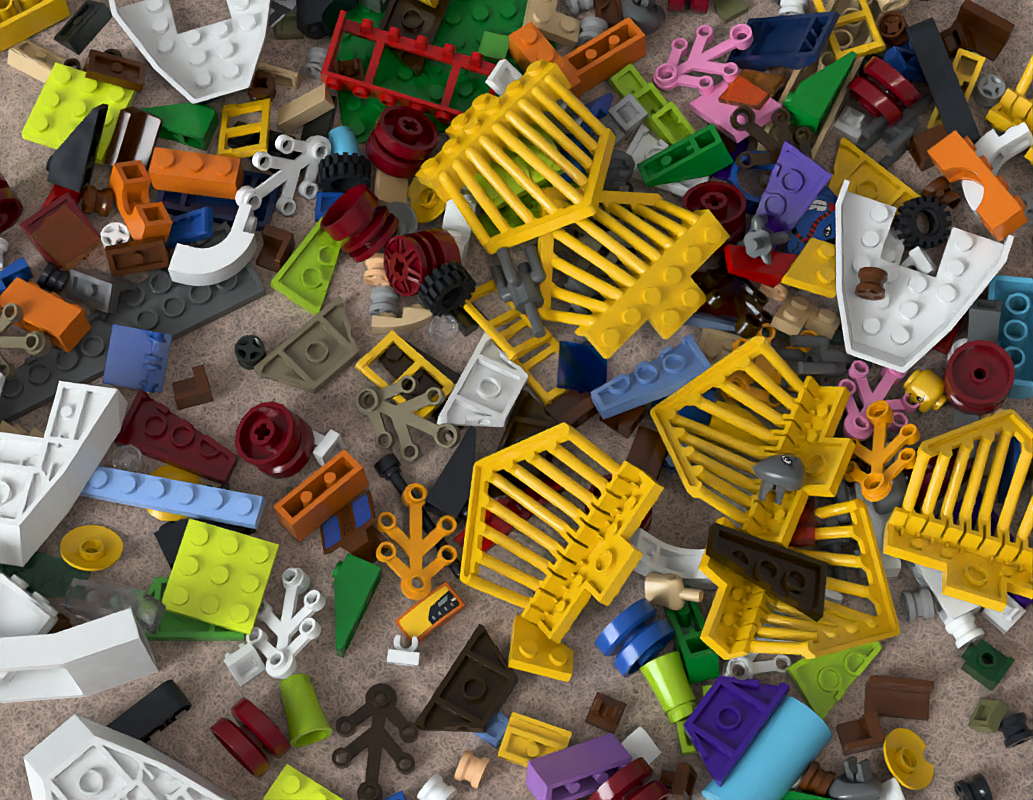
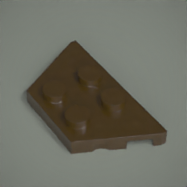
(414, 19)
(525, 421)
(471, 689)

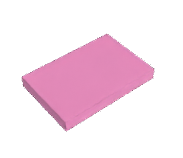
(719, 114)

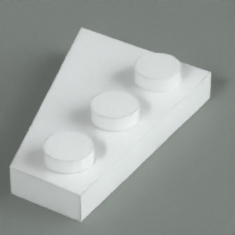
(645, 146)

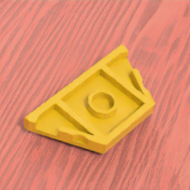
(867, 178)

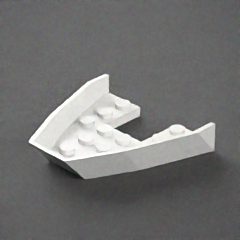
(205, 59)
(916, 306)
(48, 473)
(102, 764)

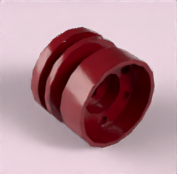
(359, 223)
(415, 255)

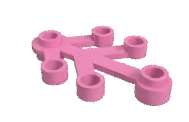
(701, 60)
(857, 424)

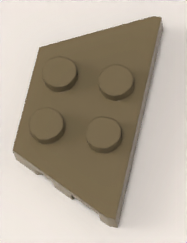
(313, 352)

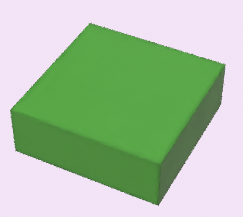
(493, 47)

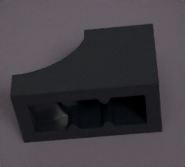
(320, 17)

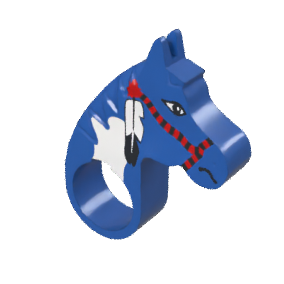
(817, 222)

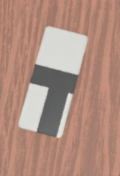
(279, 7)

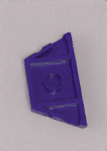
(730, 721)

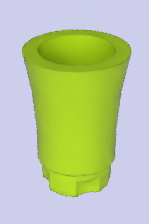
(670, 686)
(303, 711)

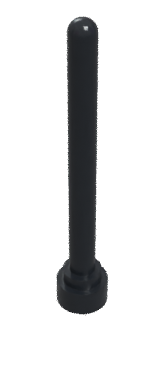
(389, 468)

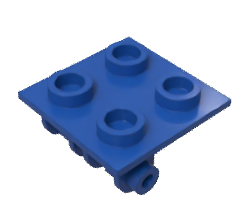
(137, 358)

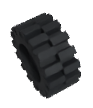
(344, 172)
(936, 218)
(446, 289)

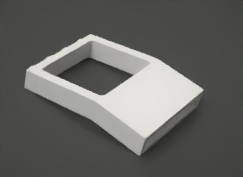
(76, 660)

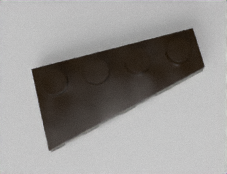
(398, 362)
(776, 569)

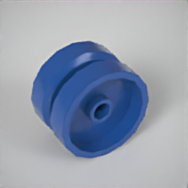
(635, 637)

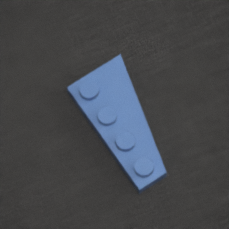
(651, 380)

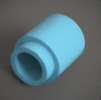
(343, 141)

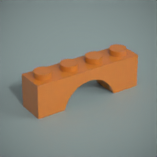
(997, 209)

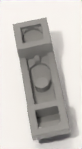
(623, 119)

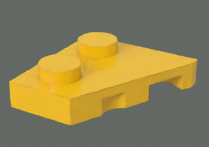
(814, 269)
(538, 654)

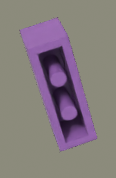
(576, 769)

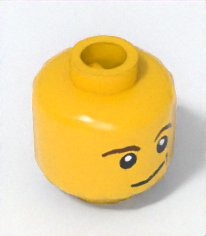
(926, 389)

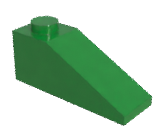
(818, 92)
(187, 123)
(688, 159)
(353, 590)
(697, 657)

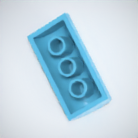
(1016, 328)
(776, 756)

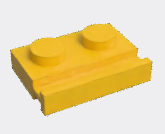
(530, 738)

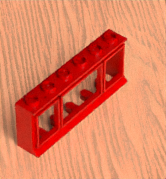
(418, 47)

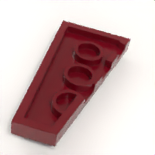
(174, 441)

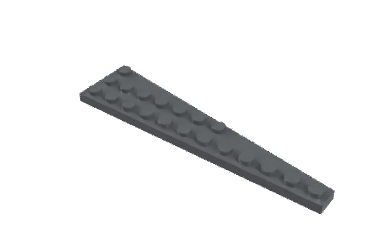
(153, 306)

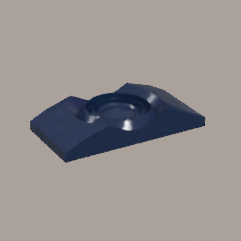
(785, 41)
(223, 209)

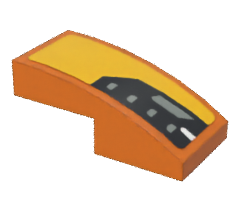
(430, 612)

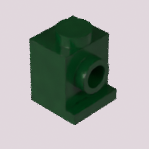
(985, 674)

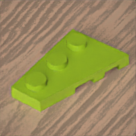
(309, 270)
(827, 677)

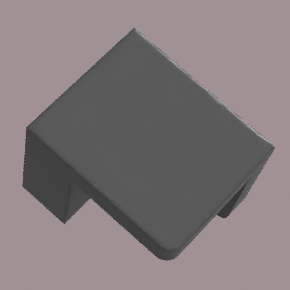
(984, 320)

